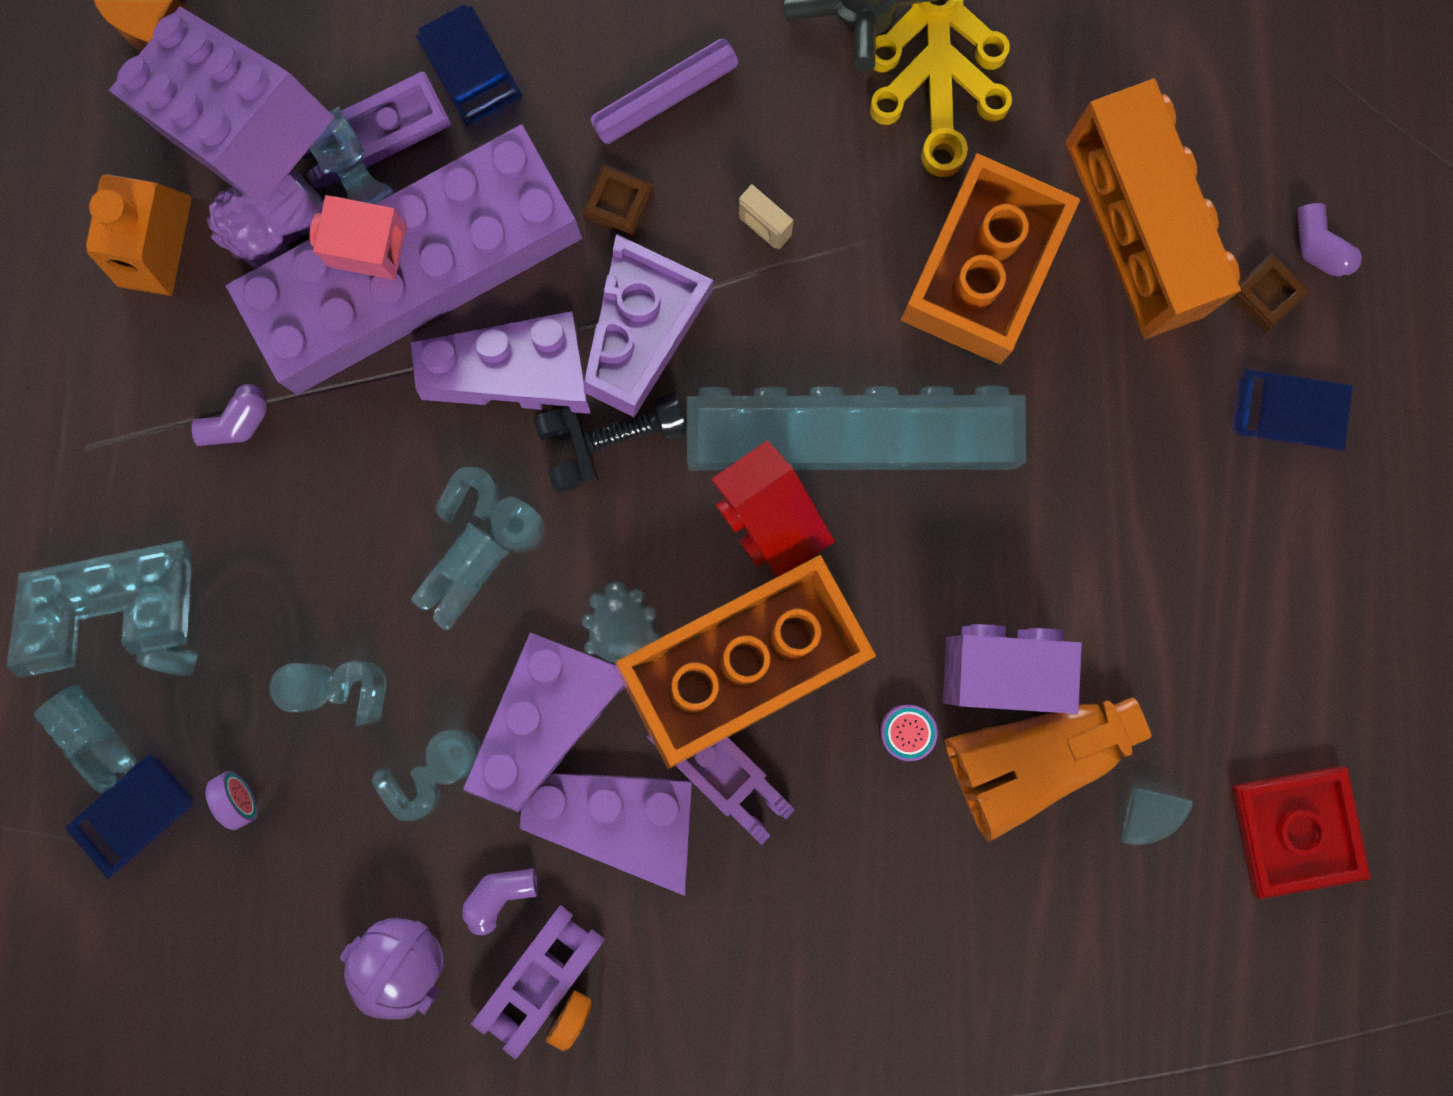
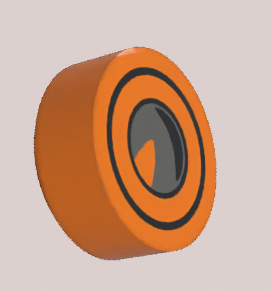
(569, 1020)

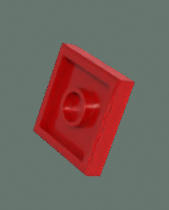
(1300, 832)

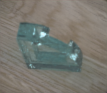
(1153, 816)

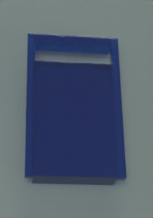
(466, 61)
(1296, 410)
(132, 813)

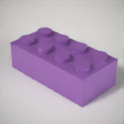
(222, 103)

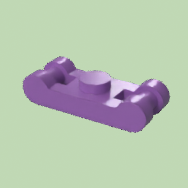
(537, 982)

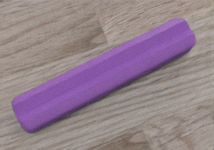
(664, 91)

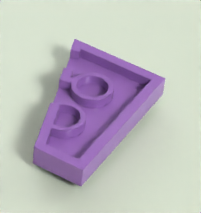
(640, 323)
(513, 362)
(539, 719)
(618, 821)

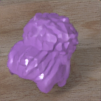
(264, 231)

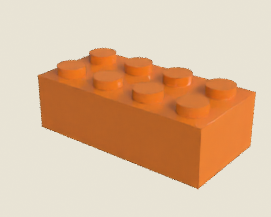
(1152, 209)
(744, 661)

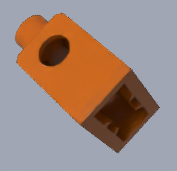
(138, 232)

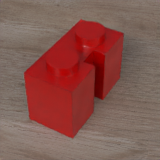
(772, 509)

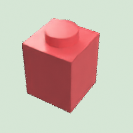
(358, 237)

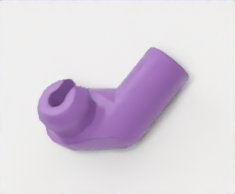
(1322, 247)
(236, 423)
(490, 895)

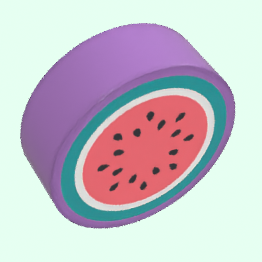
(908, 732)
(231, 800)

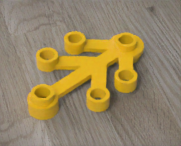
(941, 63)

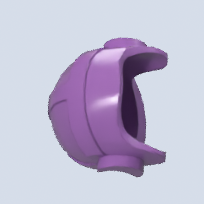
(393, 969)

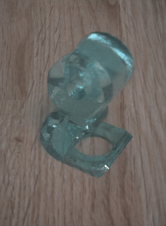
(341, 151)
(512, 520)
(310, 685)
(448, 760)

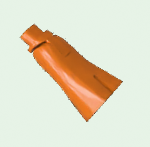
(1033, 762)

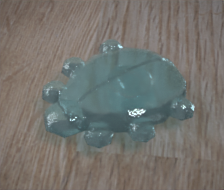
(618, 623)

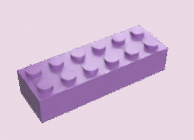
(463, 236)

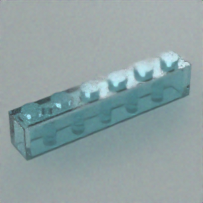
(860, 431)

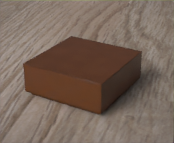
(618, 201)
(1269, 292)

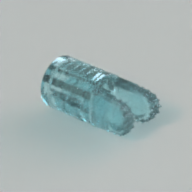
(465, 565)
(85, 738)

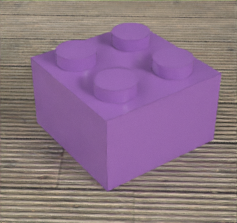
(1012, 673)

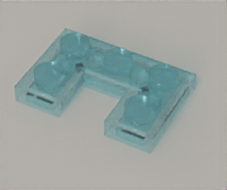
(143, 583)

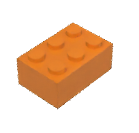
(990, 259)

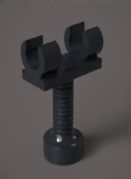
(663, 419)

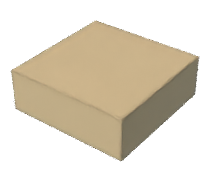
(765, 217)

